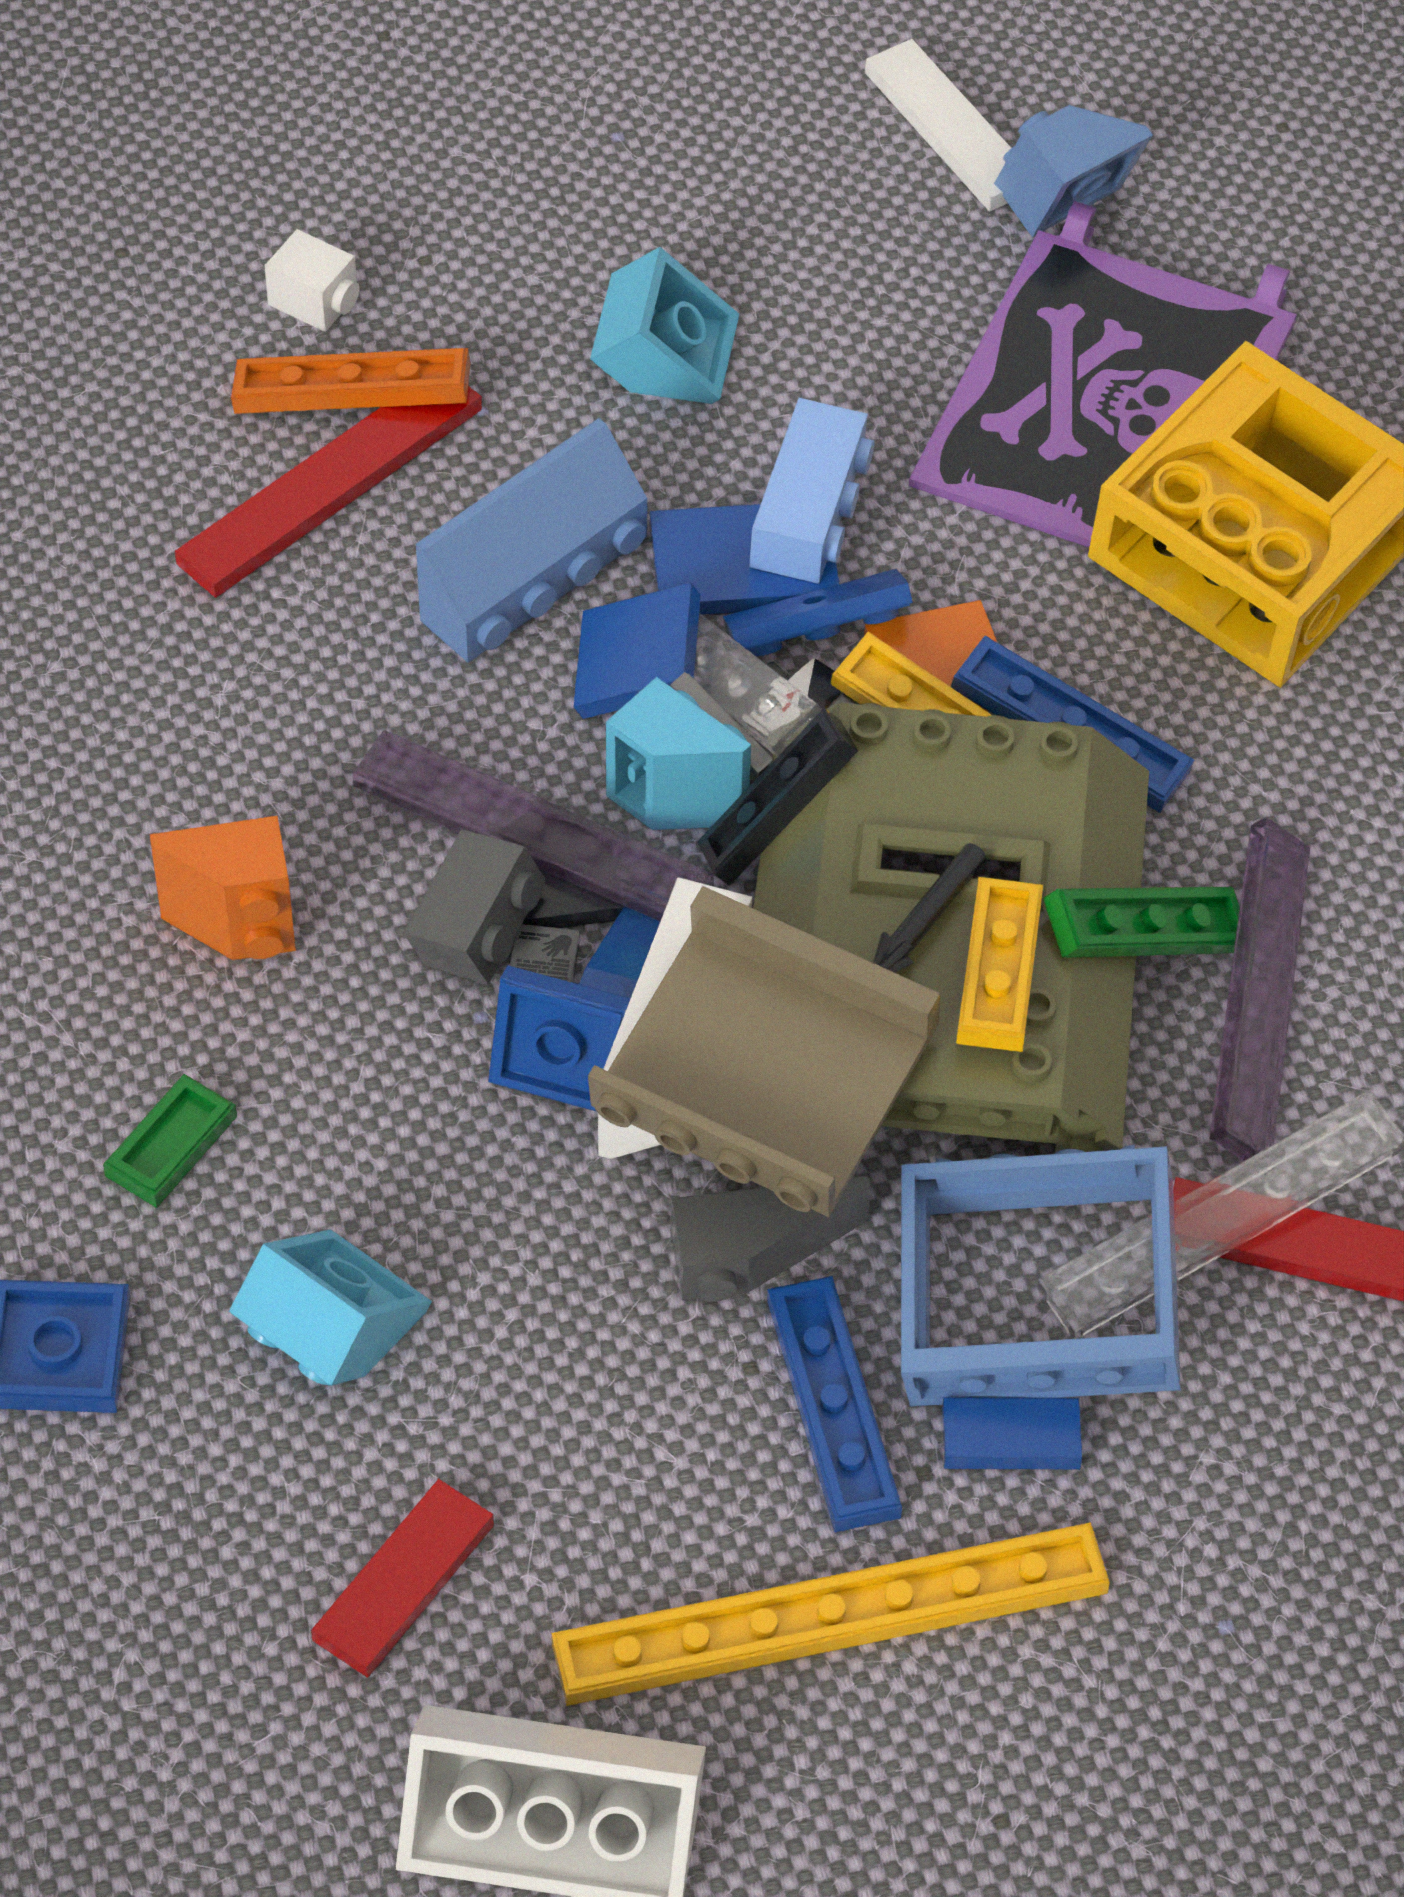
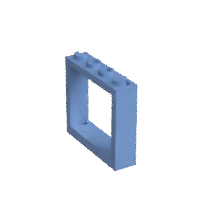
(1049, 1366)

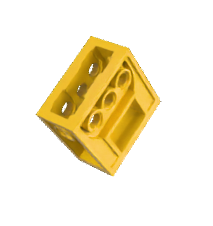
(1267, 498)

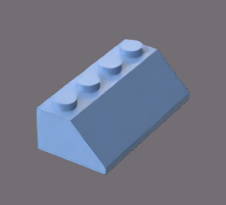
(530, 542)

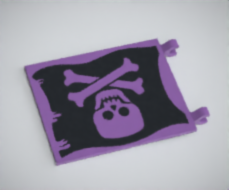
(1081, 375)

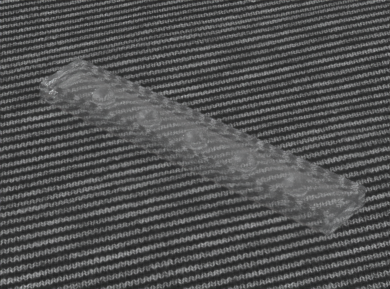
(1225, 1212)

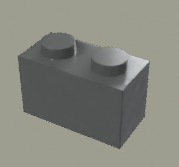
(475, 906)

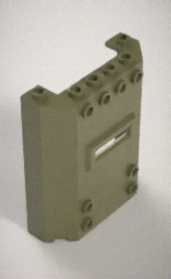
(1024, 795)

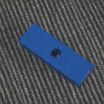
(819, 612)

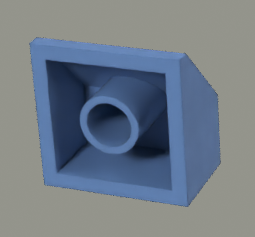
(1067, 160)

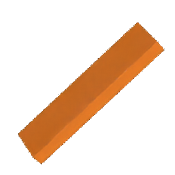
(351, 380)

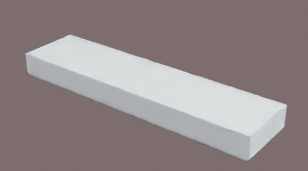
(942, 117)

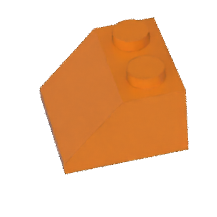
(227, 886)

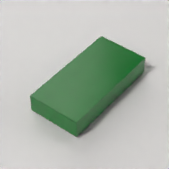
(170, 1140)

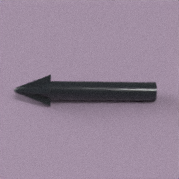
(894, 949)

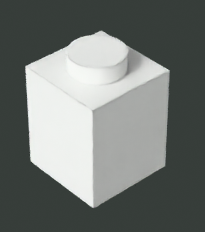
(311, 280)

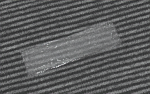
(750, 690)

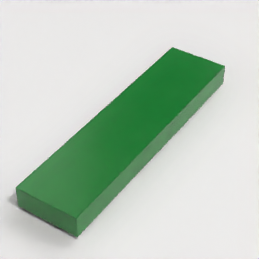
(1143, 921)

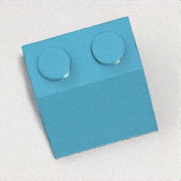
(664, 331)
(326, 1305)

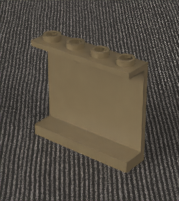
(768, 1054)

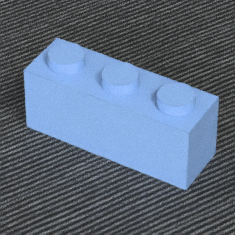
(811, 491)

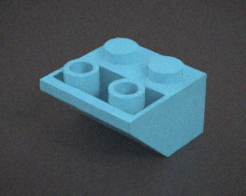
(673, 760)

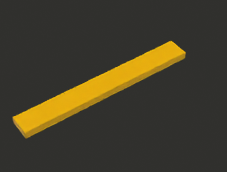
(828, 1613)

